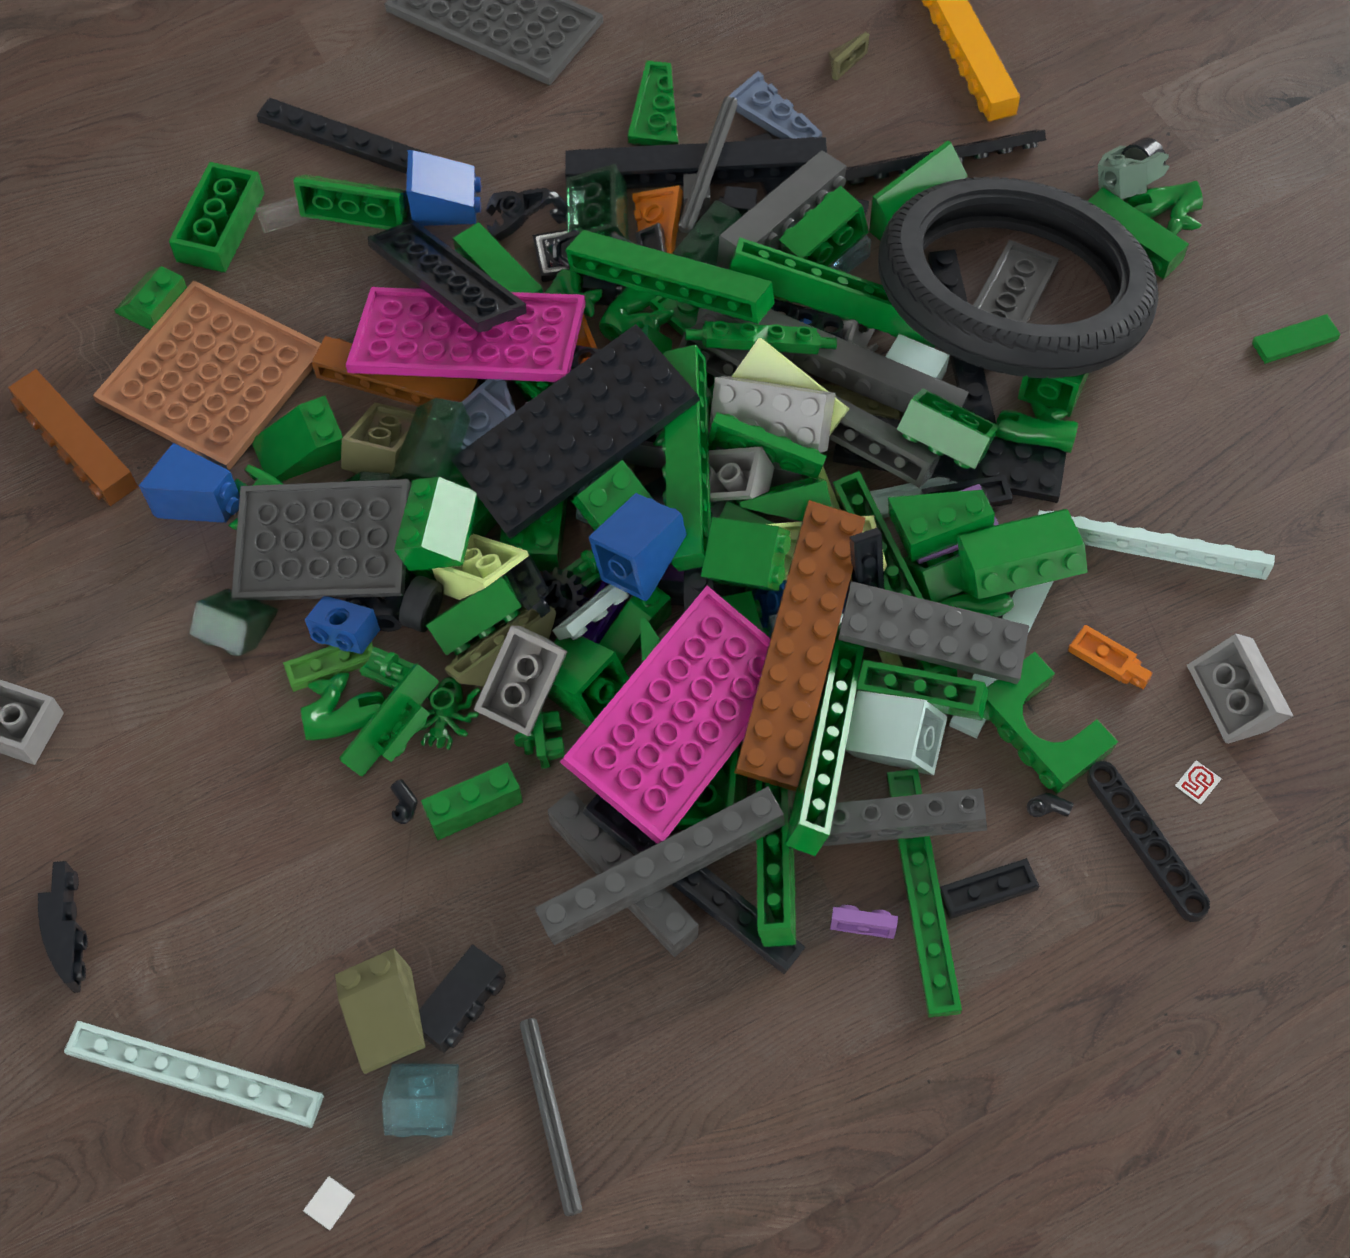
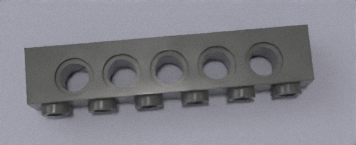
(907, 817)

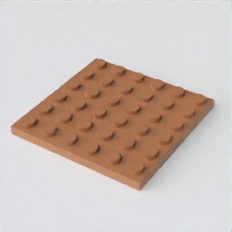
(209, 375)

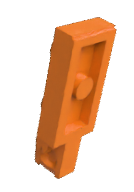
(1109, 657)

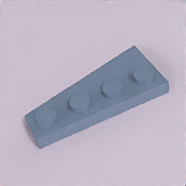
(767, 109)

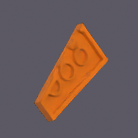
(660, 207)

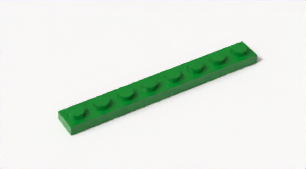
(926, 910)

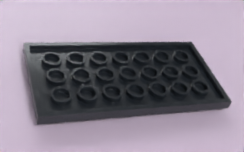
(574, 430)

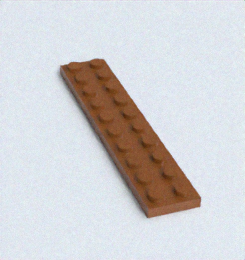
(799, 648)

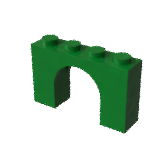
(1055, 762)

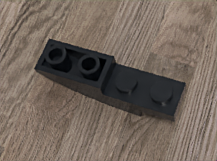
(59, 930)

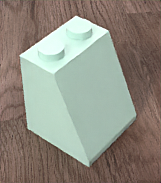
(896, 731)

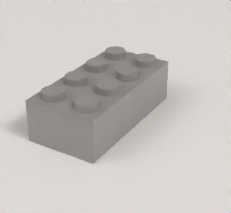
(779, 409)
(26, 721)

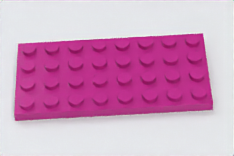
(418, 336)
(674, 717)

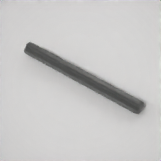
(708, 164)
(551, 1117)

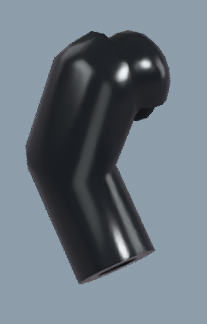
(1047, 803)

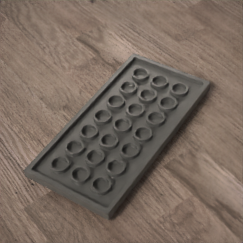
(521, 34)

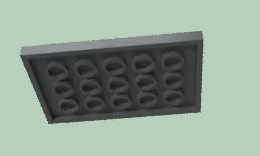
(319, 540)

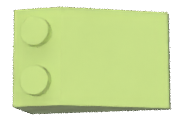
(483, 564)

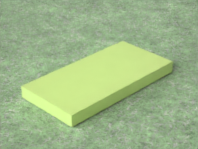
(770, 366)

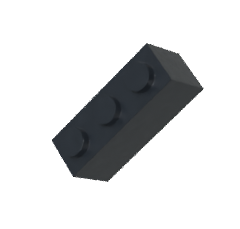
(460, 998)

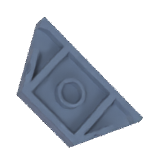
(486, 409)

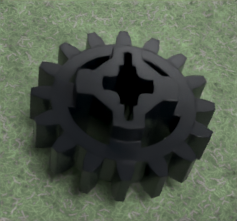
(568, 590)

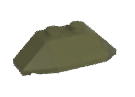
(476, 662)

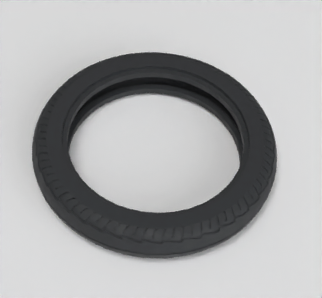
(998, 341)

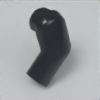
(407, 802)

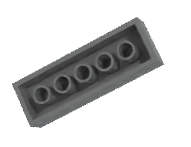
(784, 206)

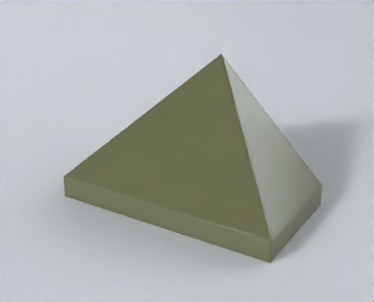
(848, 54)

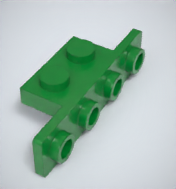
(392, 723)

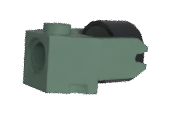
(1131, 168)

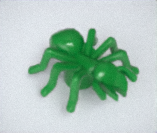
(445, 705)

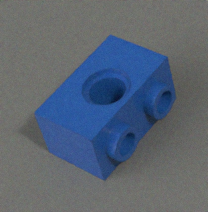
(342, 624)

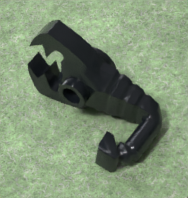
(521, 205)

